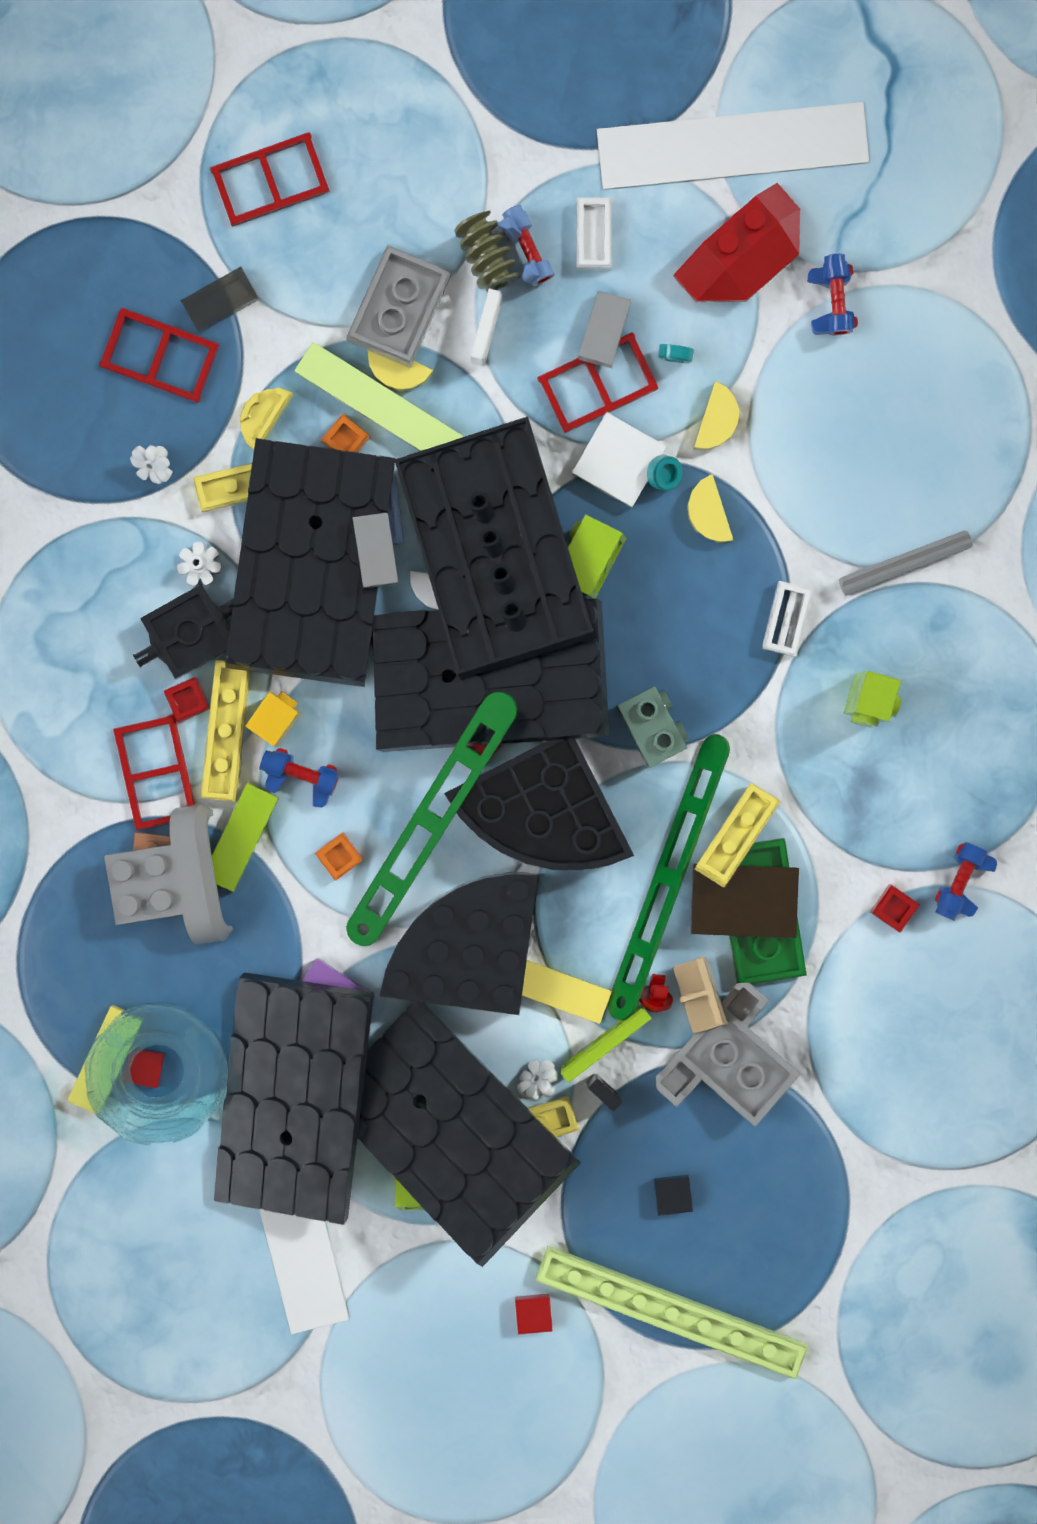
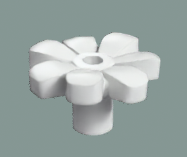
(151, 463)
(206, 564)
(537, 1080)

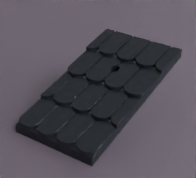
(494, 548)
(299, 587)
(429, 707)
(293, 1097)
(456, 1134)

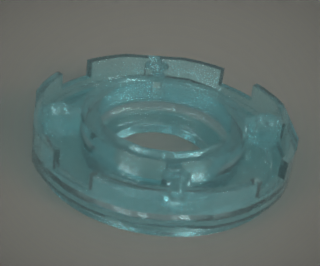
(147, 1117)

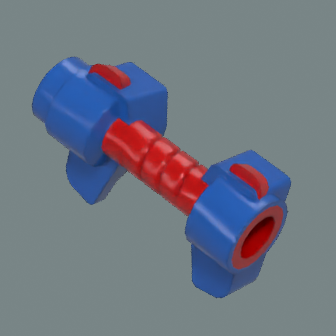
(834, 275)
(280, 765)
(951, 899)

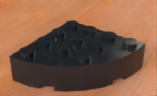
(545, 810)
(468, 946)

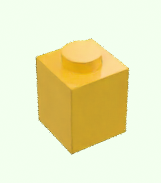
(274, 718)

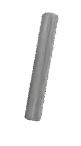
(905, 562)

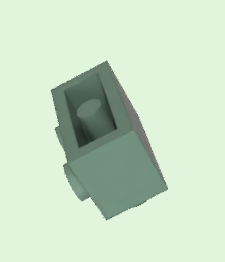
(652, 726)

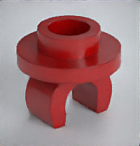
(656, 995)

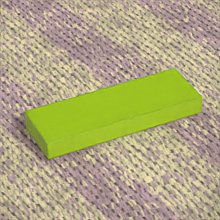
(242, 835)
(604, 1044)

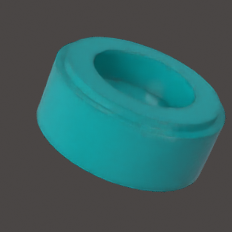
(675, 353)
(664, 472)

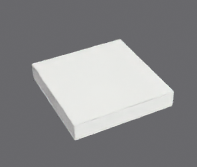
(618, 460)

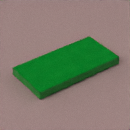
(767, 957)

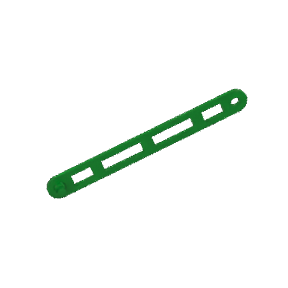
(498, 714)
(713, 758)

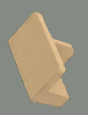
(700, 995)

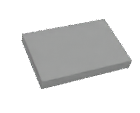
(398, 306)

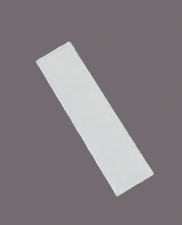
(733, 145)
(305, 1271)

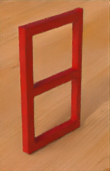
(278, 204)
(168, 331)
(609, 406)
(129, 777)

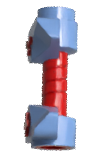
(516, 228)

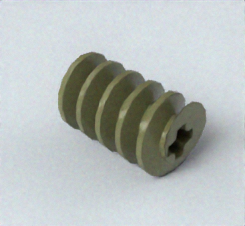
(485, 253)

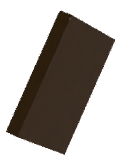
(753, 903)

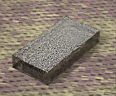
(220, 299)

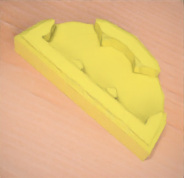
(396, 375)
(262, 413)
(719, 418)
(707, 512)

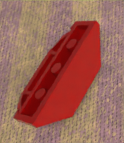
(744, 250)

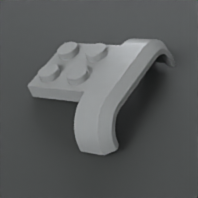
(171, 879)
(731, 1061)

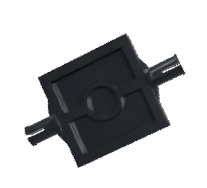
(186, 632)

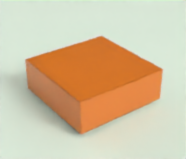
(345, 436)
(339, 856)

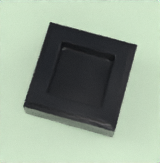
(604, 1092)
(673, 1195)

